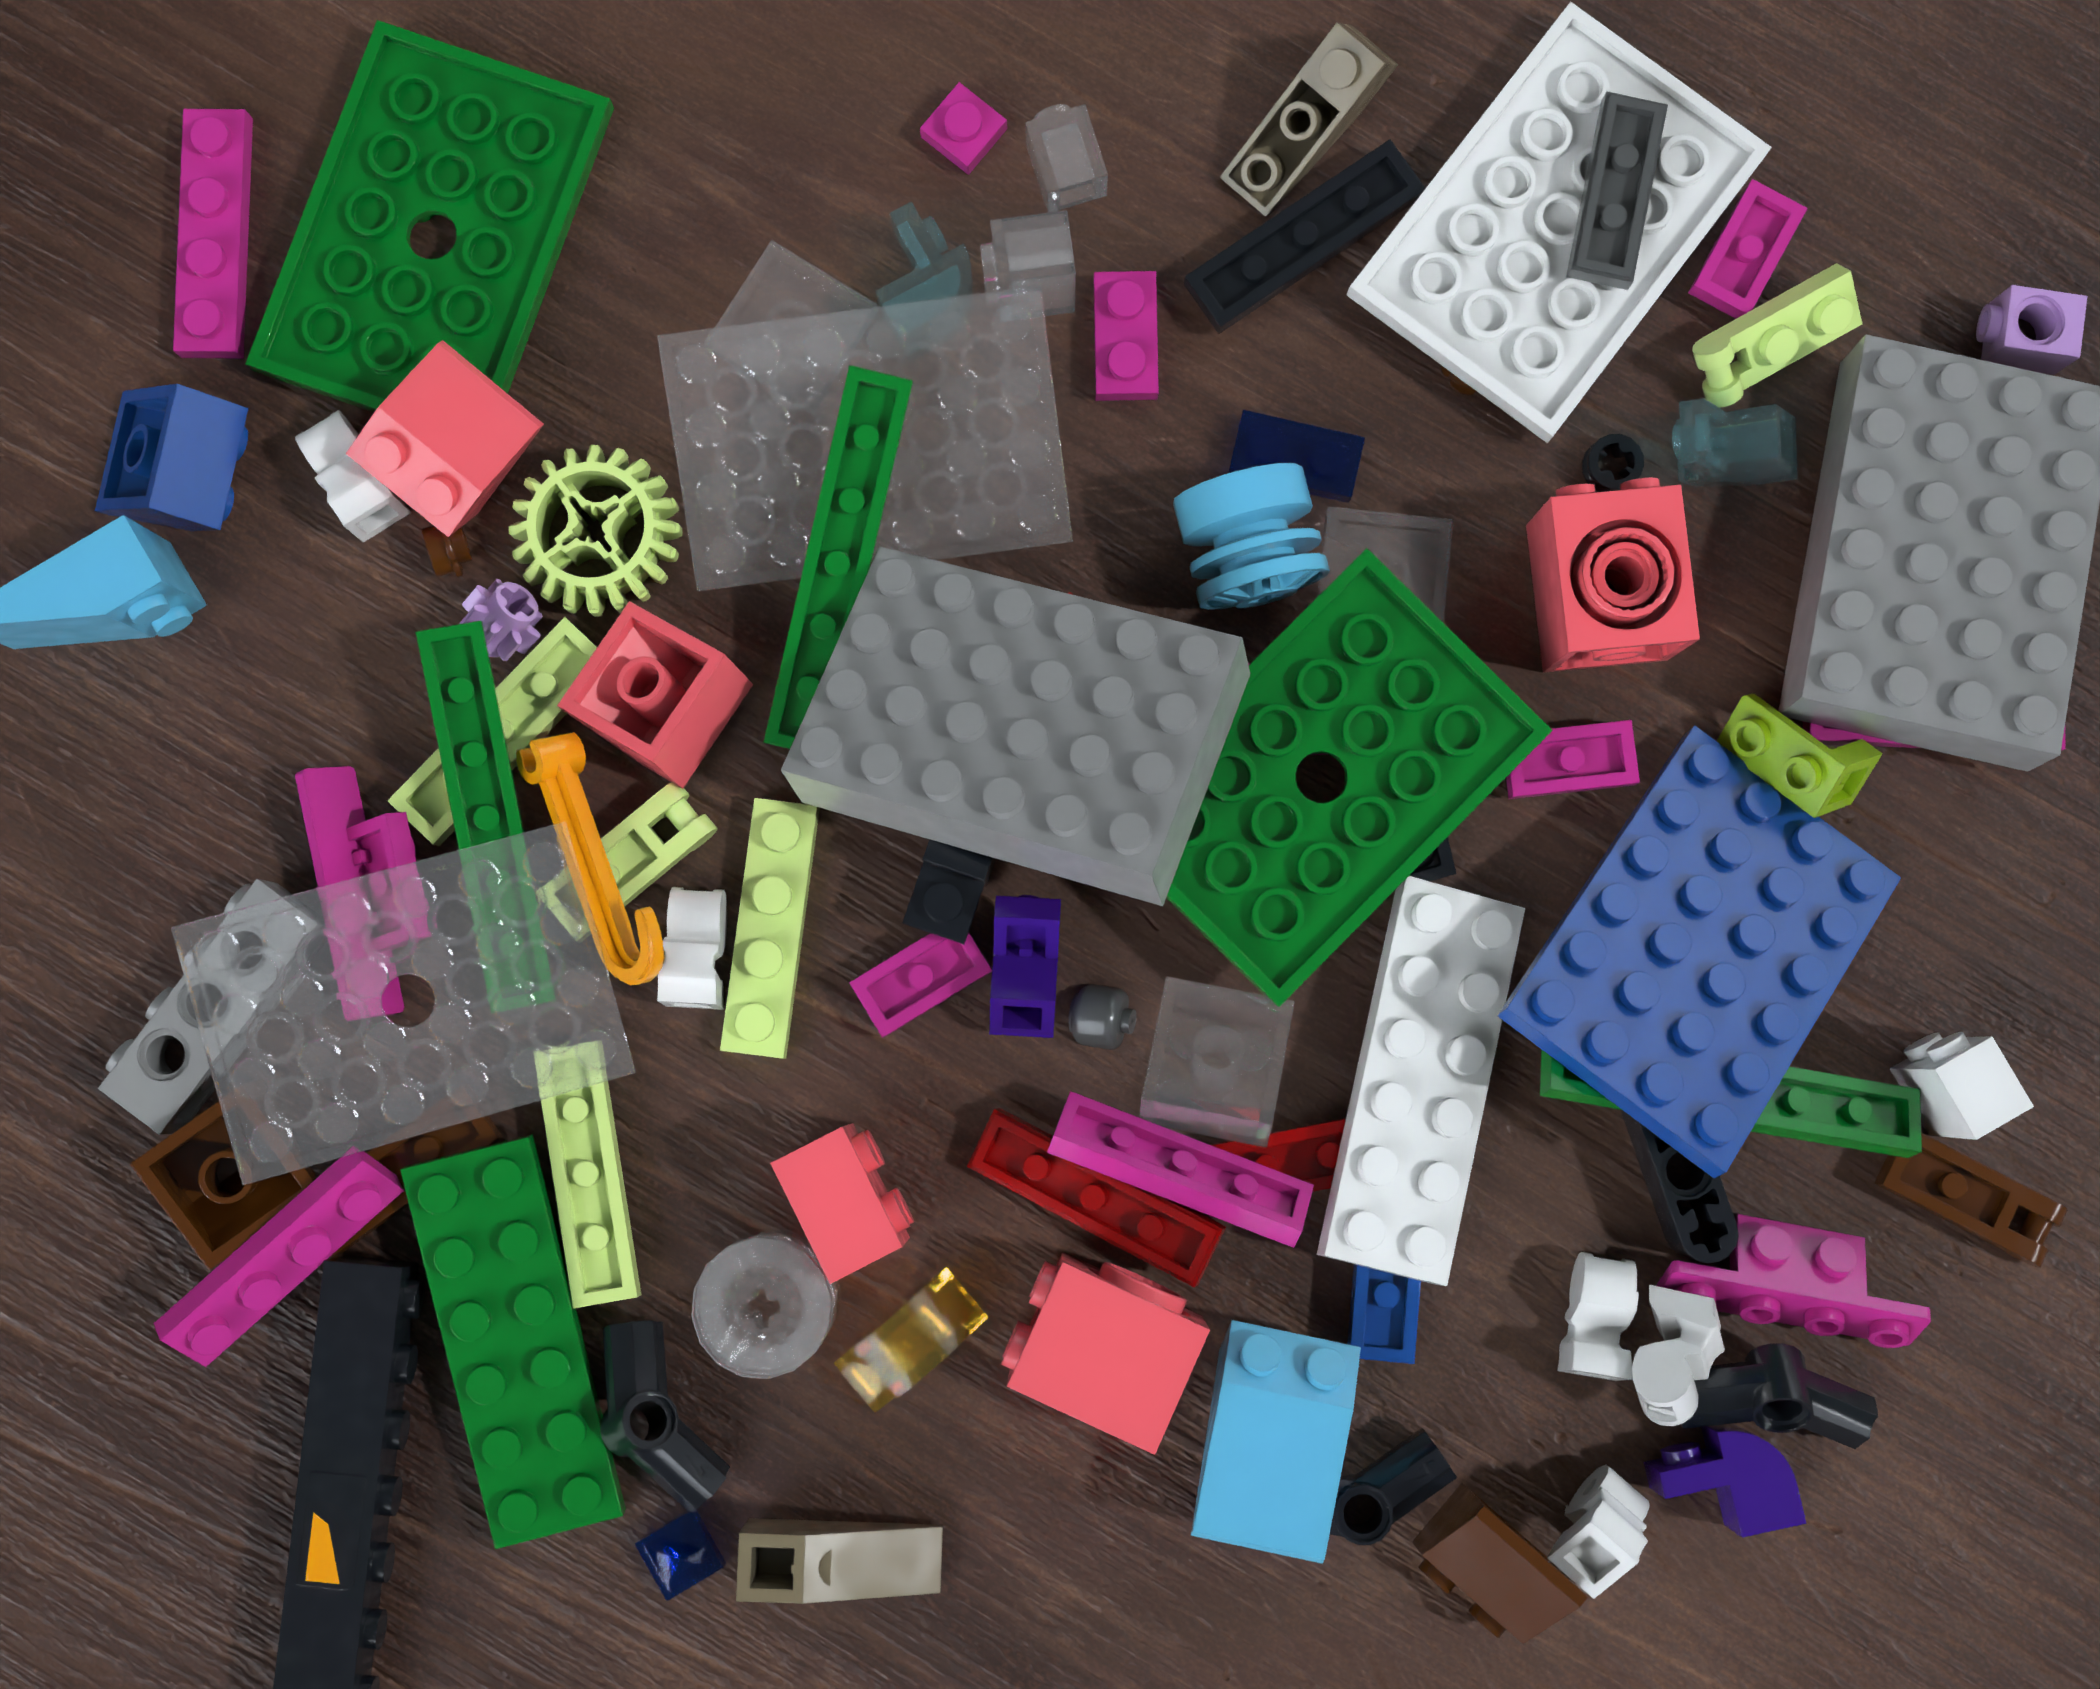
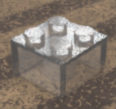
(1216, 1062)

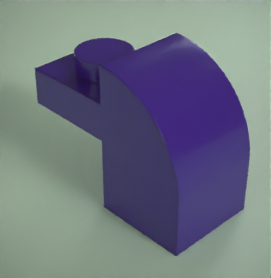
(1024, 966)
(1749, 1475)

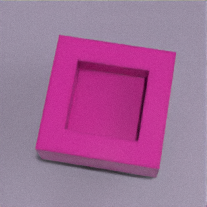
(963, 128)

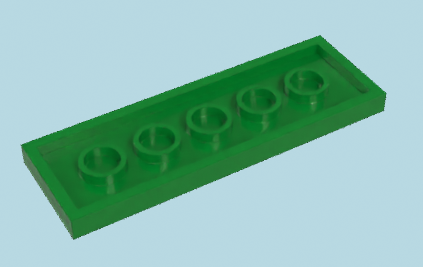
(513, 1341)

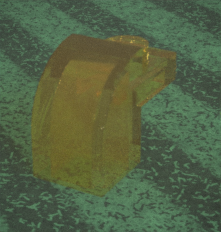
(911, 1340)

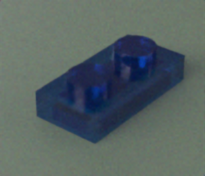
(1327, 455)

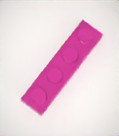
(213, 233)
(1181, 1169)
(278, 1257)

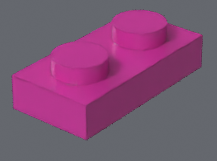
(1747, 250)
(1126, 335)
(1578, 761)
(918, 980)

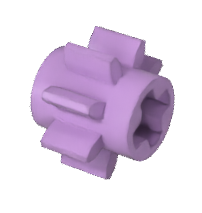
(507, 617)

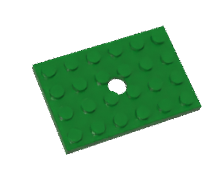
(418, 140)
(1420, 748)

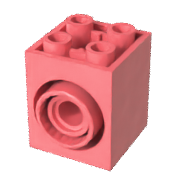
(1635, 544)
(1106, 1349)

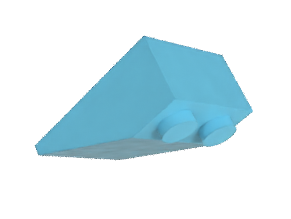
(99, 590)
(1276, 1441)

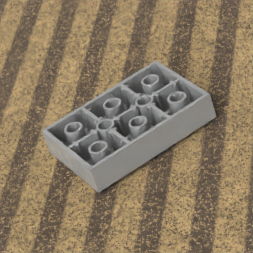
(1947, 555)
(1020, 723)

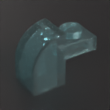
(933, 273)
(1734, 445)

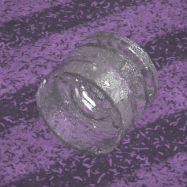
(788, 1273)

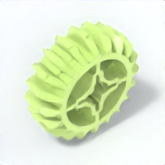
(575, 541)

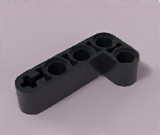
(1678, 1220)

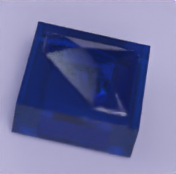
(680, 1554)

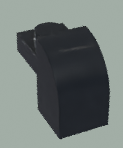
(948, 891)

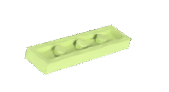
(527, 711)
(770, 928)
(591, 1196)

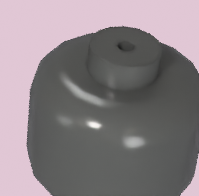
(1101, 1016)

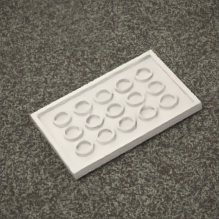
(1490, 239)

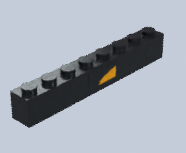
(348, 1474)

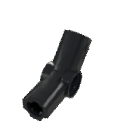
(1783, 1397)
(671, 1449)
(1397, 1482)

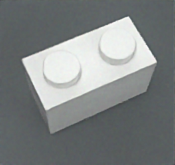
(1961, 1085)

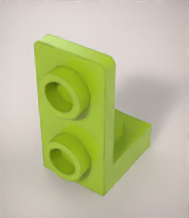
(1794, 760)

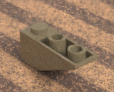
(1309, 117)
(836, 1560)

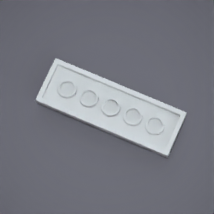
(1421, 1082)

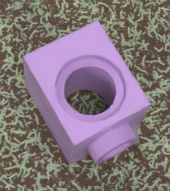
(2053, 315)

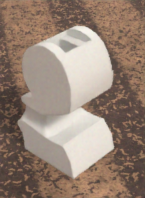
(352, 492)
(692, 946)
(1600, 1308)
(1667, 1368)
(1604, 1533)

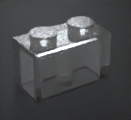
(1032, 253)

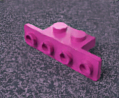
(347, 844)
(1802, 1281)

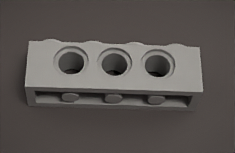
(138, 1068)

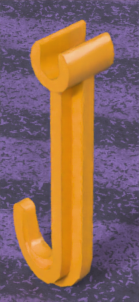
(556, 766)

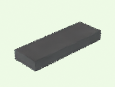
(1617, 190)

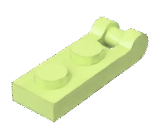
(1777, 334)
(639, 854)

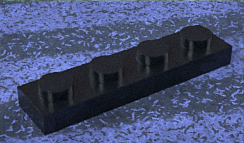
(1304, 236)

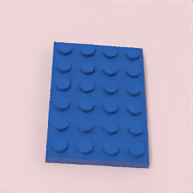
(1701, 952)

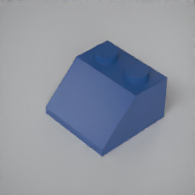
(173, 458)

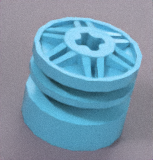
(1247, 524)

